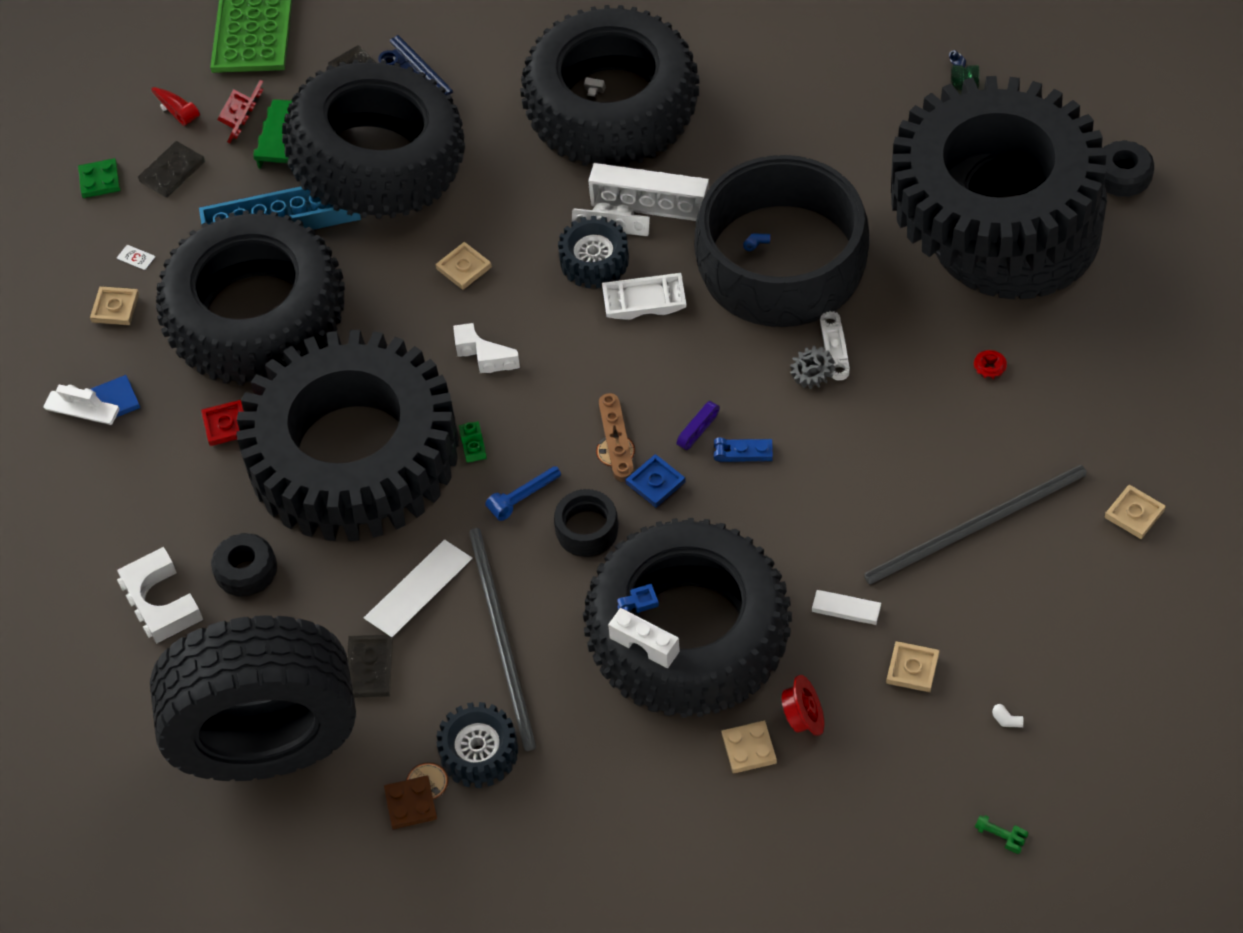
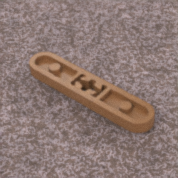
(613, 420)

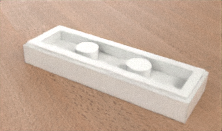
(846, 607)

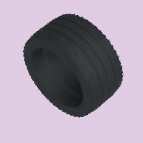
(586, 501)

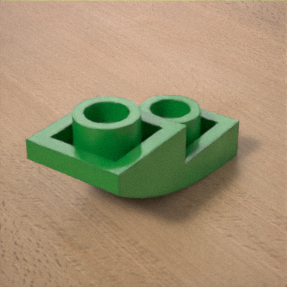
(472, 441)

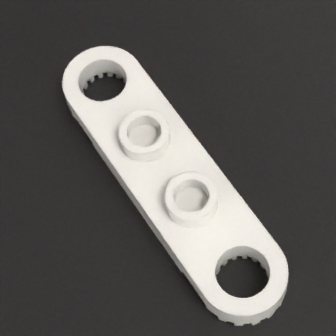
(835, 343)

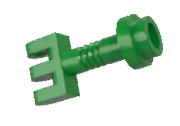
(1011, 837)

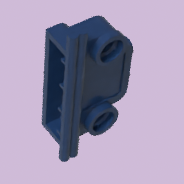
(409, 58)

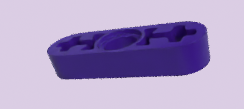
(698, 425)

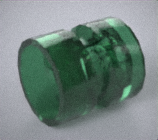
(959, 73)

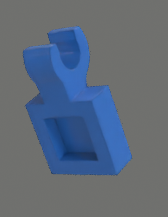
(640, 599)

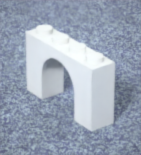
(159, 620)

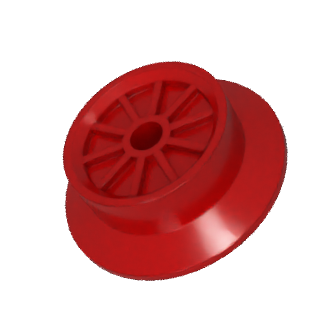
(803, 707)

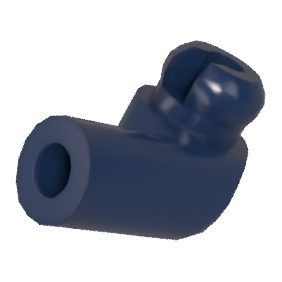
(956, 58)

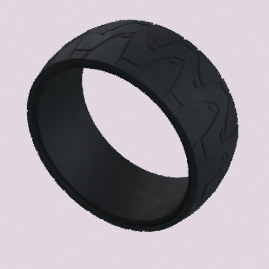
(772, 183)

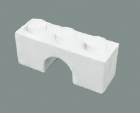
(658, 643)

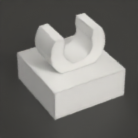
(594, 86)

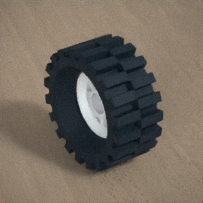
(593, 251)
(465, 732)

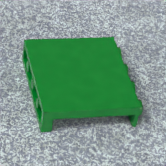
(270, 142)

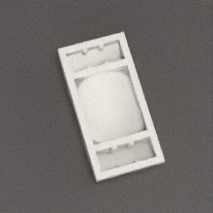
(644, 296)

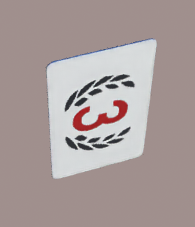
(136, 257)

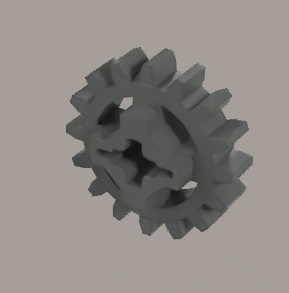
(812, 367)

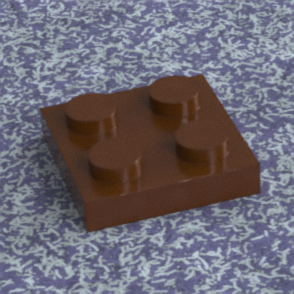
(410, 802)

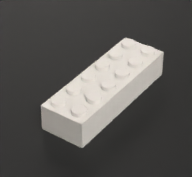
(648, 191)

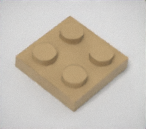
(463, 265)
(114, 305)
(1135, 511)
(912, 666)
(749, 747)

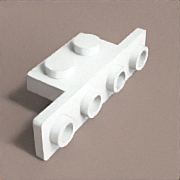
(622, 214)
(80, 404)

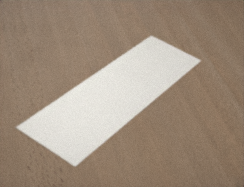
(417, 588)

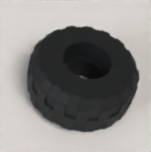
(1137, 171)
(251, 578)

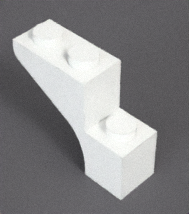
(490, 356)

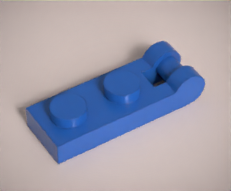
(743, 450)

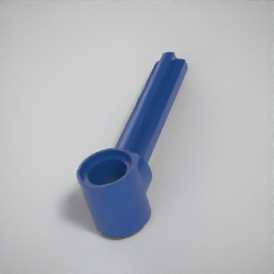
(502, 504)

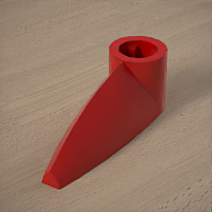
(177, 106)

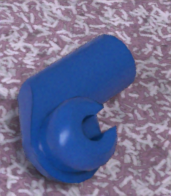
(755, 239)

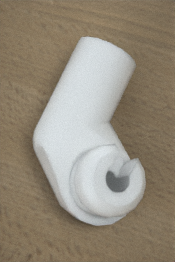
(1005, 719)

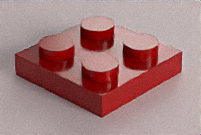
(221, 422)

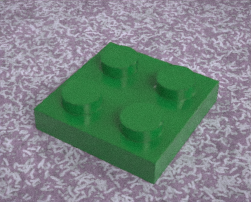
(99, 178)

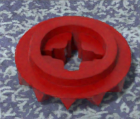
(990, 357)

